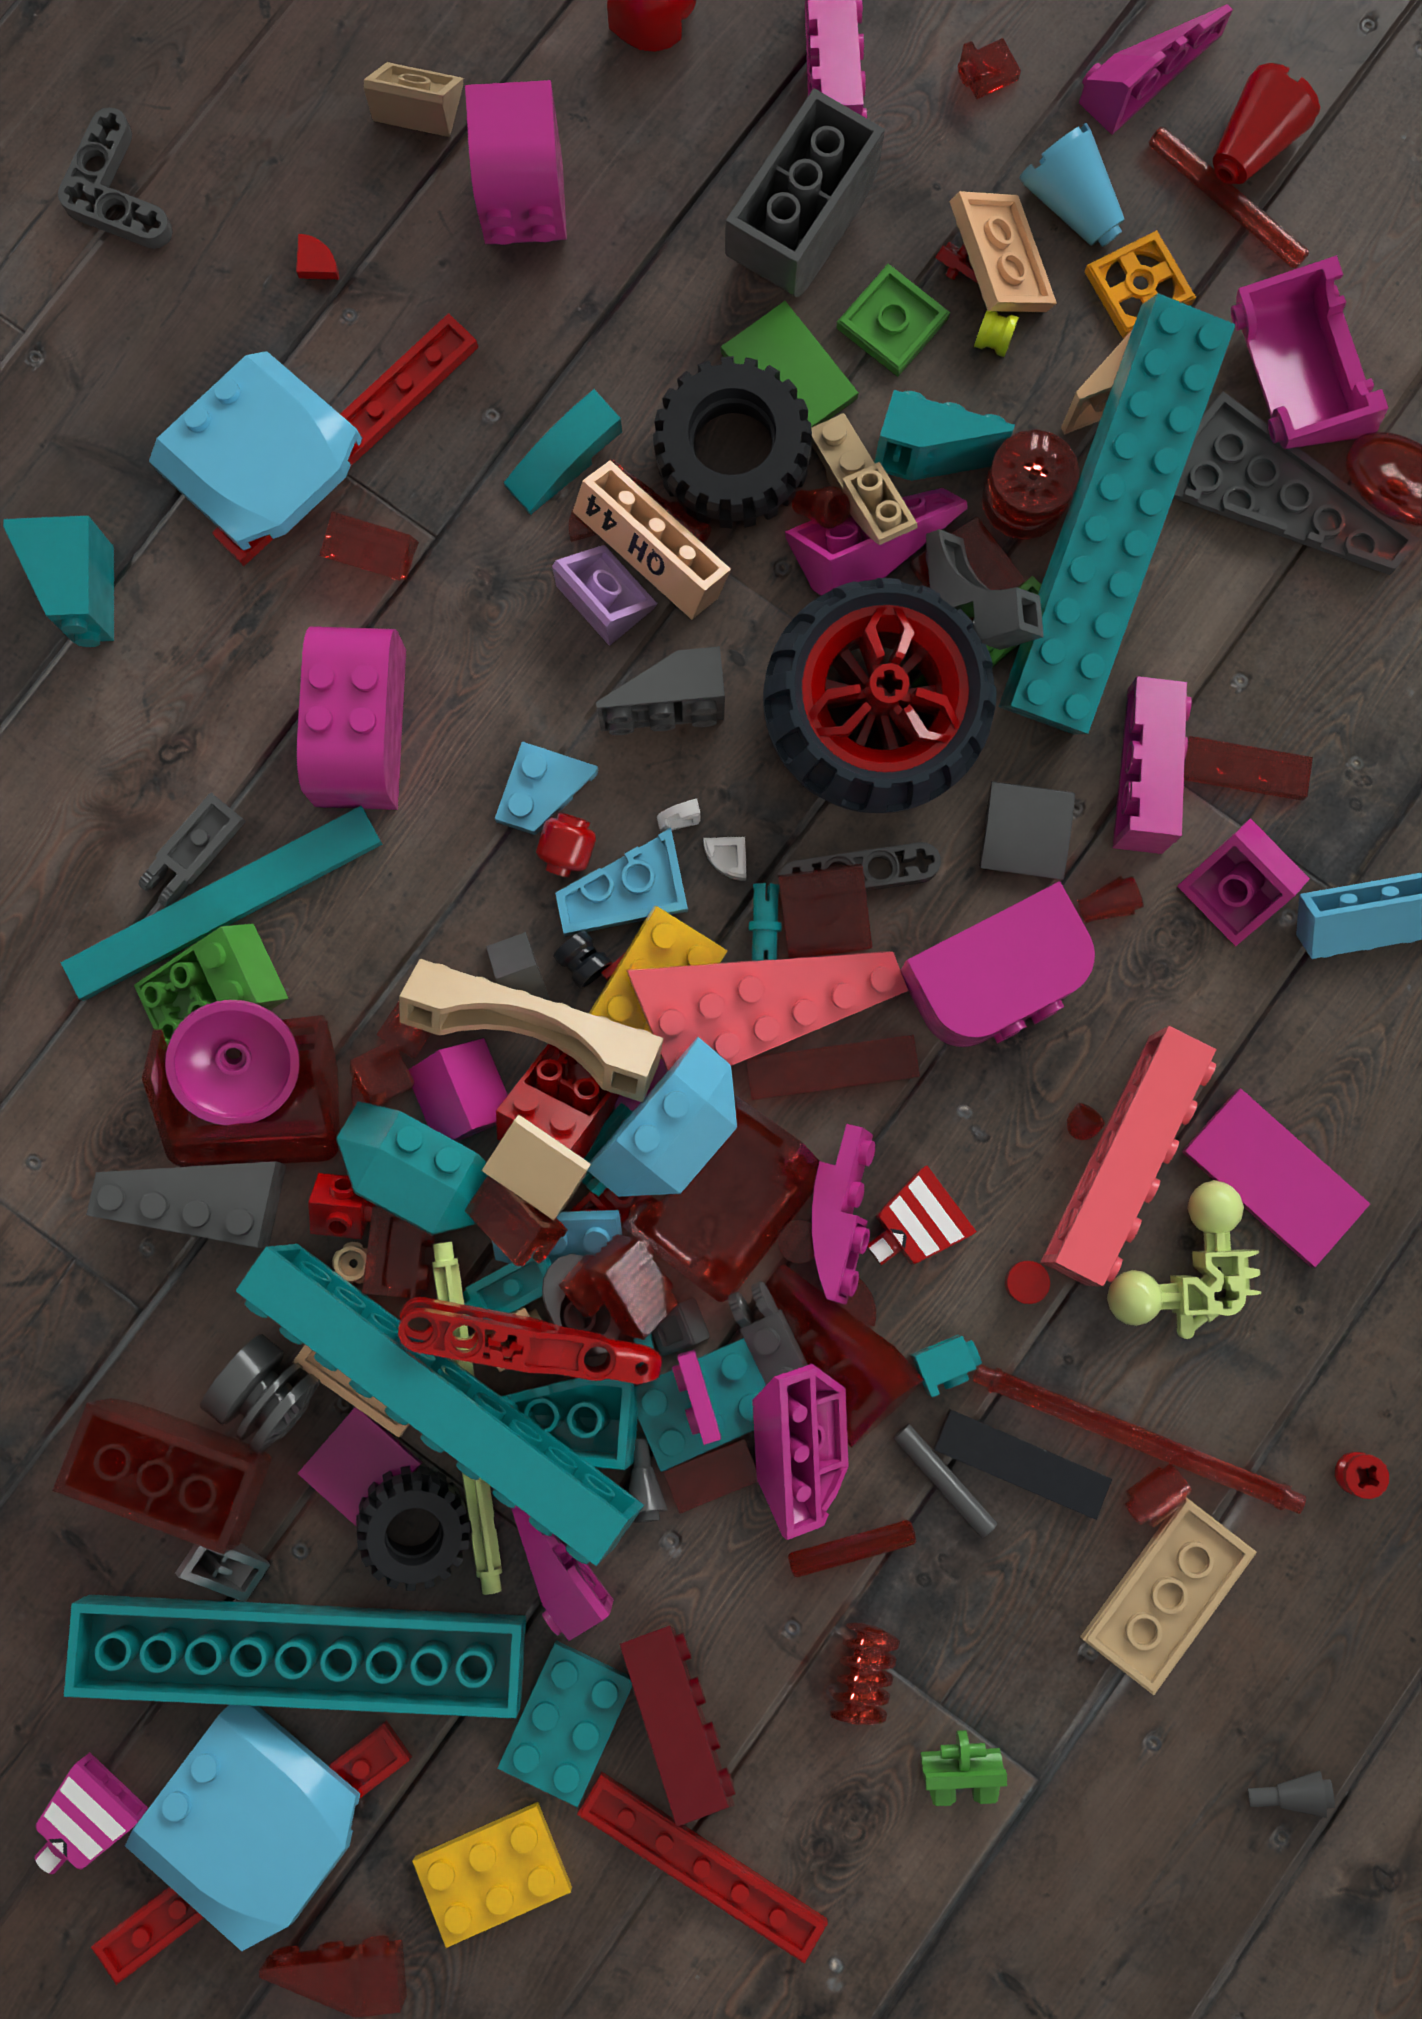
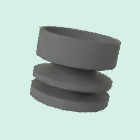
(259, 1393)

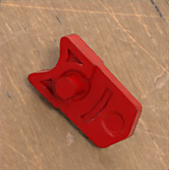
(956, 260)

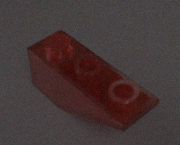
(350, 1979)

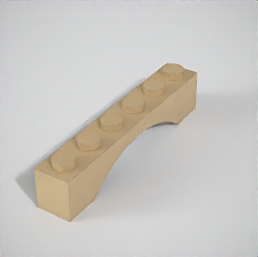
(453, 1001)

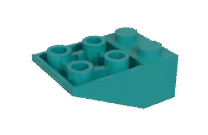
(936, 438)

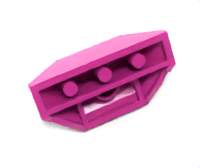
(800, 1447)

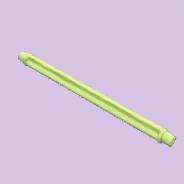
(477, 1492)

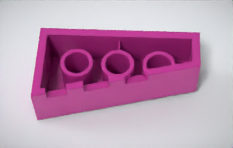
(836, 51)
(1152, 766)

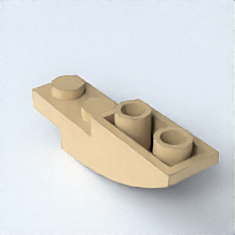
(871, 494)

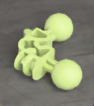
(1138, 1298)

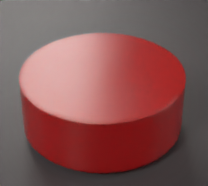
(1027, 1282)

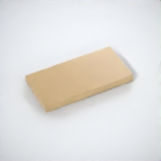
(1168, 1595)

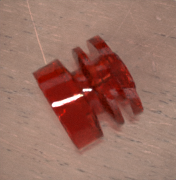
(1027, 506)

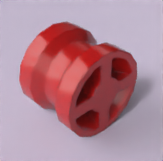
(1352, 1471)

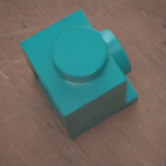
(946, 1363)

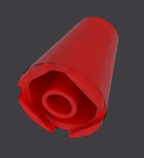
(1265, 122)

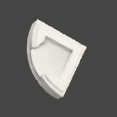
(679, 816)
(727, 856)

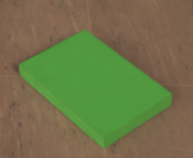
(791, 348)

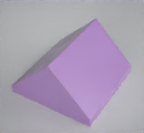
(602, 591)

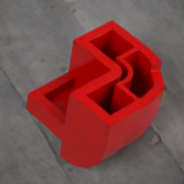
(649, 23)

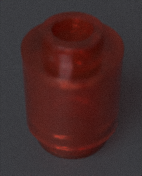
(1157, 1495)

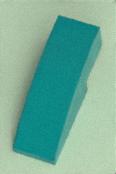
(564, 452)

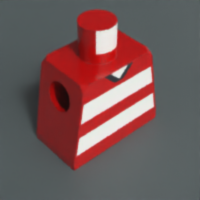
(919, 1221)

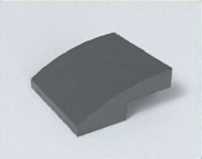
(1027, 830)

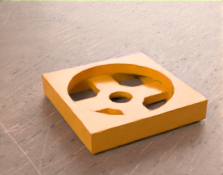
(1150, 246)

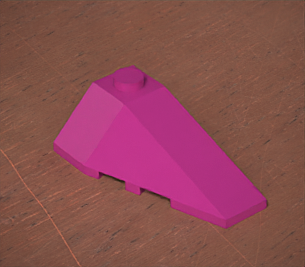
(1140, 72)
(850, 555)
(566, 1587)

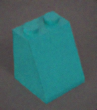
(69, 572)

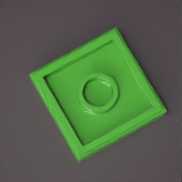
(892, 320)

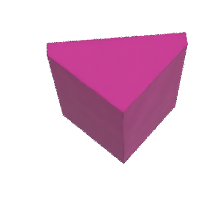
(459, 1089)

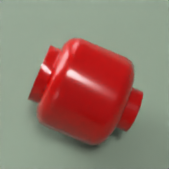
(566, 844)

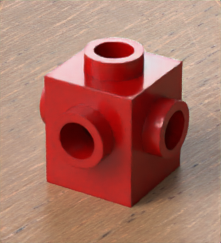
(336, 1209)

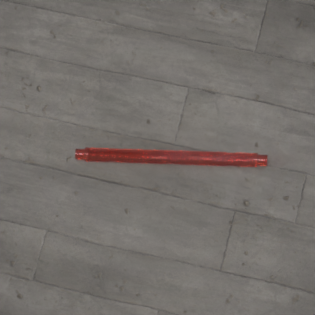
(1139, 1438)

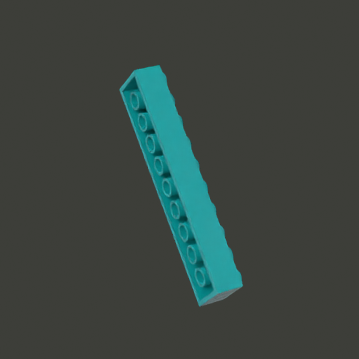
(1118, 513)
(441, 1402)
(295, 1656)

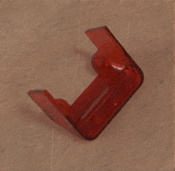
(295, 1133)

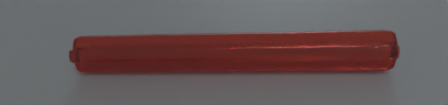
(1228, 198)

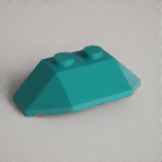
(410, 1168)

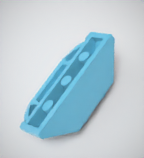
(672, 1129)

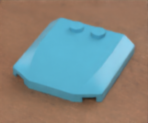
(256, 450)
(247, 1826)

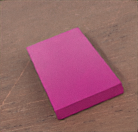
(1276, 1177)

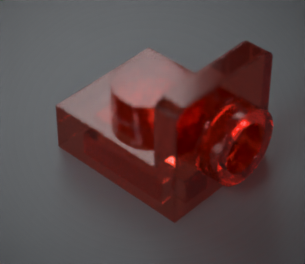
(987, 67)

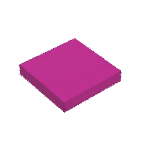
(353, 1460)

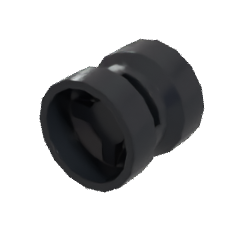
(582, 959)

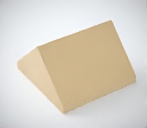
(413, 98)
(536, 1167)

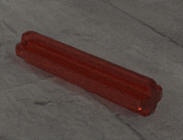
(852, 1548)

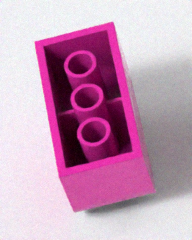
(516, 162)
(351, 717)
(1002, 970)

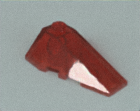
(847, 1351)

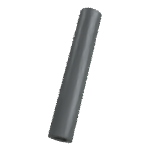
(945, 1481)

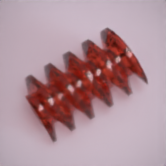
(866, 1676)

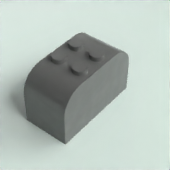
(805, 194)

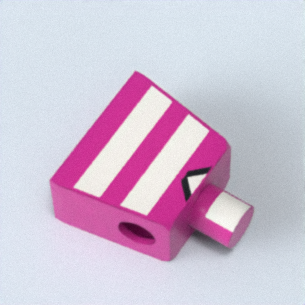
(86, 1816)

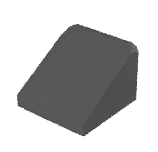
(681, 1328)

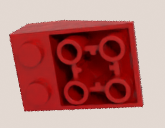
(559, 1100)

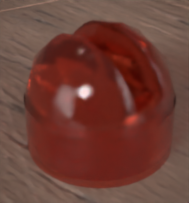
(1084, 1122)

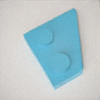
(540, 787)

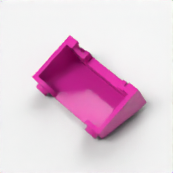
(1307, 357)

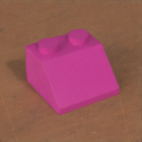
(1243, 882)

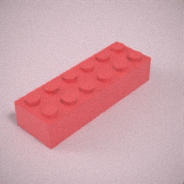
(1129, 1157)

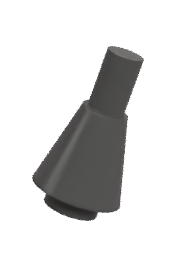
(644, 1484)
(1303, 1794)

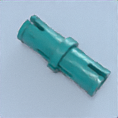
(765, 922)

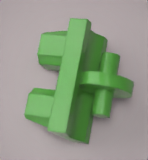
(963, 1767)

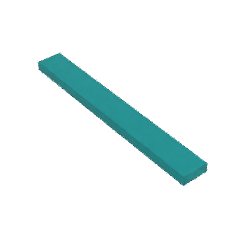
(221, 903)

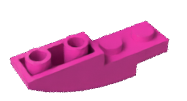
(835, 1230)

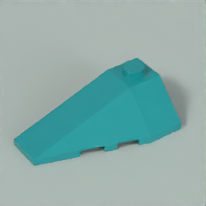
(587, 1417)

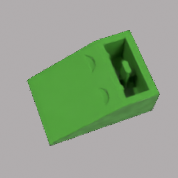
(218, 968)

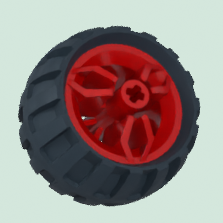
(957, 696)

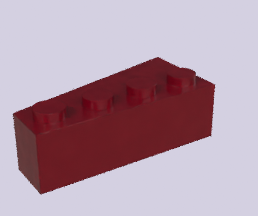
(676, 1725)

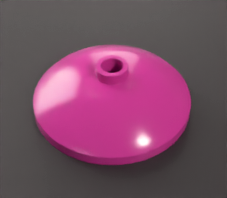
(228, 1088)

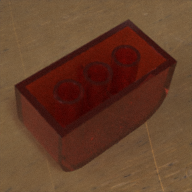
(163, 1473)

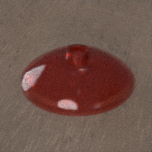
(1388, 475)

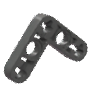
(96, 185)

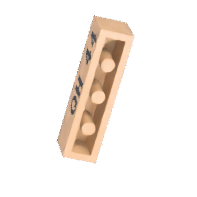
(651, 539)

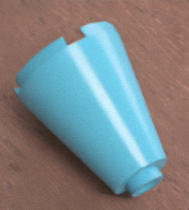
(1077, 187)

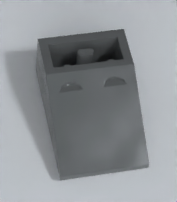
(672, 692)

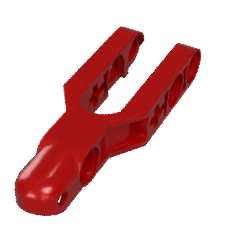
(537, 1347)

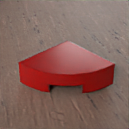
(315, 259)

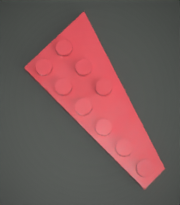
(759, 1003)

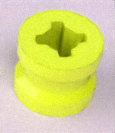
(996, 332)

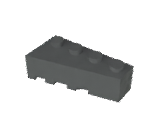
(203, 1201)

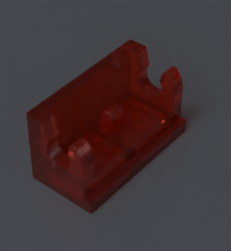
(368, 546)
(514, 1223)

